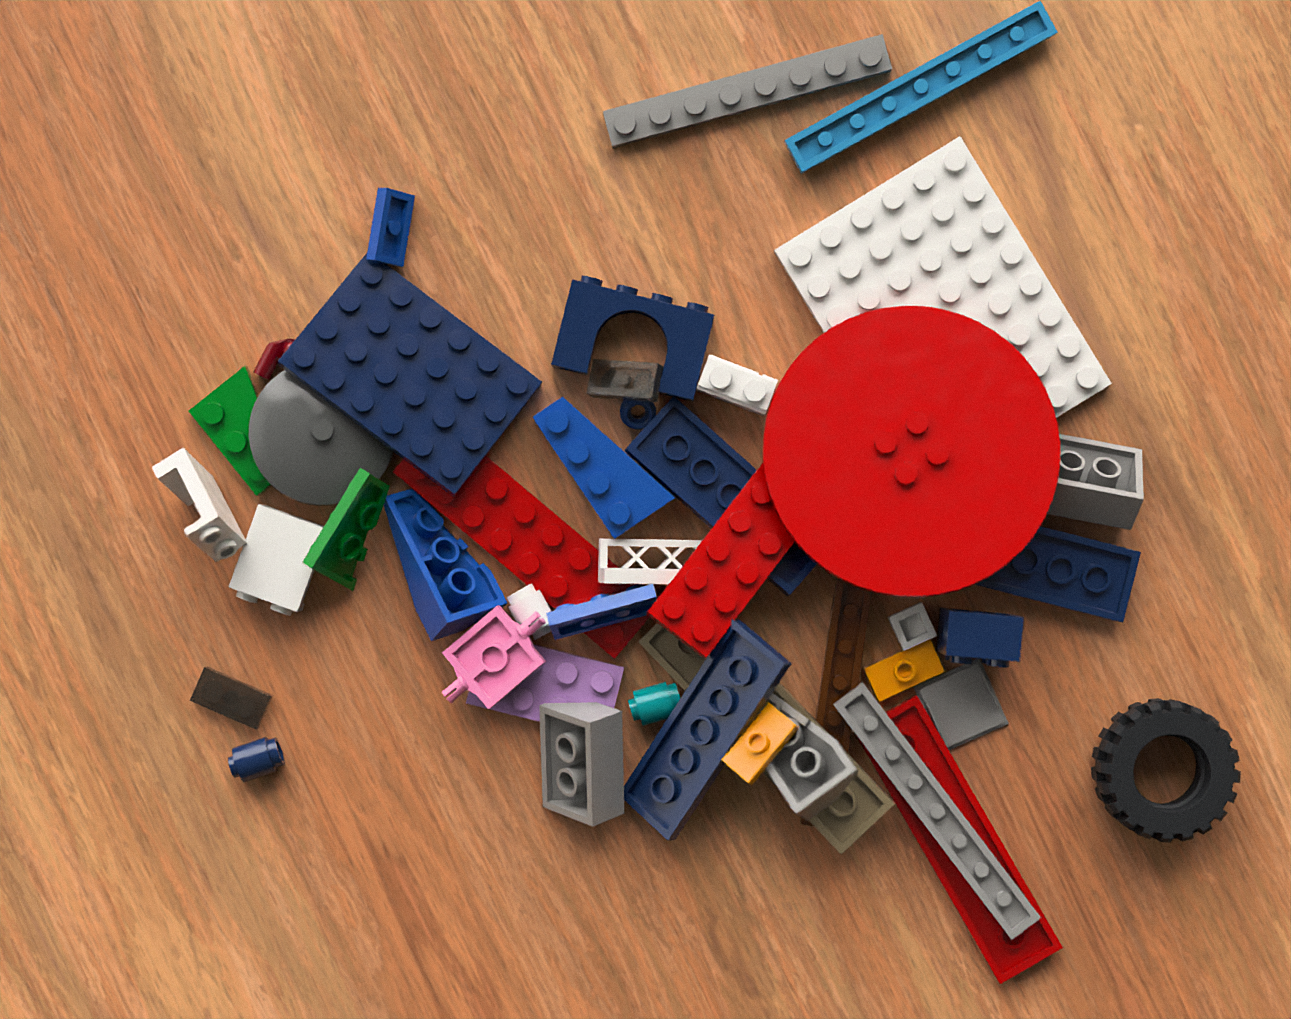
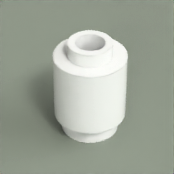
(524, 605)

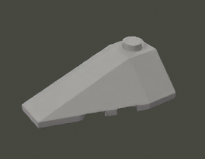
(810, 767)

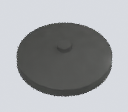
(308, 444)

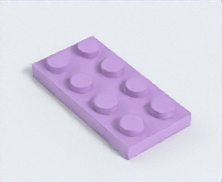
(560, 680)

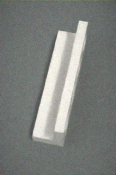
(644, 574)

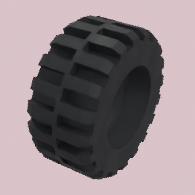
(1212, 777)

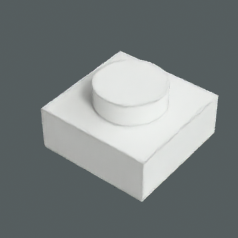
(912, 626)

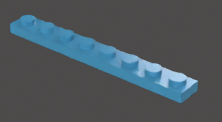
(920, 87)

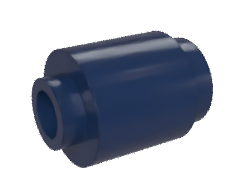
(256, 759)

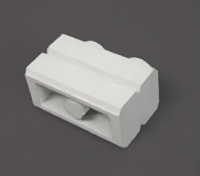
(736, 385)

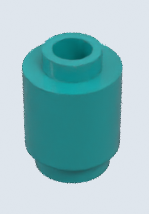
(654, 702)

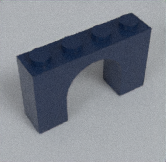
(592, 306)

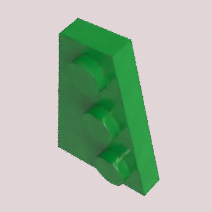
(226, 421)
(344, 534)

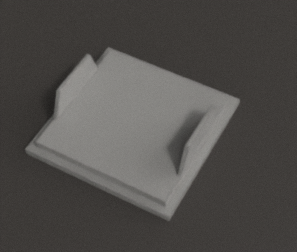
(962, 704)

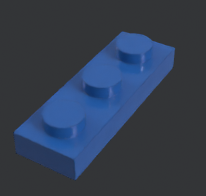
(601, 611)

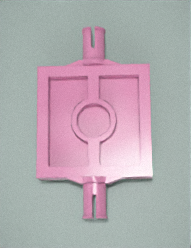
(493, 657)

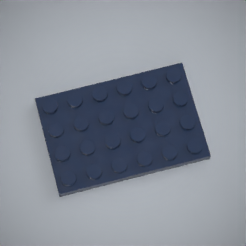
(410, 373)

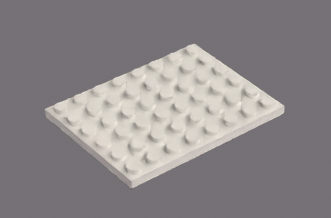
(947, 245)

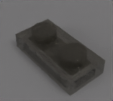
(624, 380)
(231, 697)

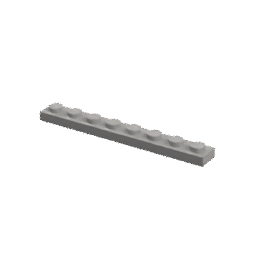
(747, 91)
(936, 810)

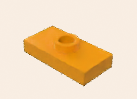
(903, 670)
(760, 743)

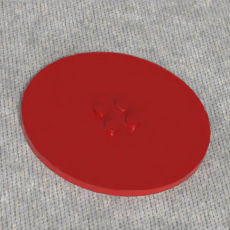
(911, 451)

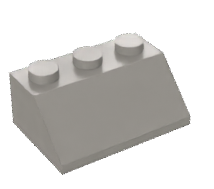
(1098, 482)
(582, 761)

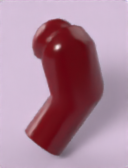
(270, 357)

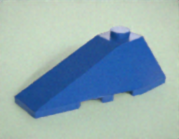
(441, 575)

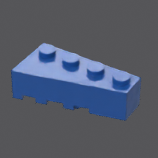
(606, 475)

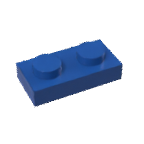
(390, 227)

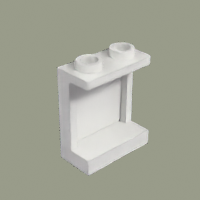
(217, 529)
(273, 558)

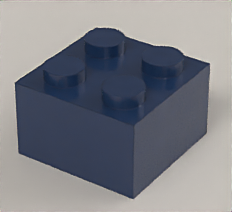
(981, 635)

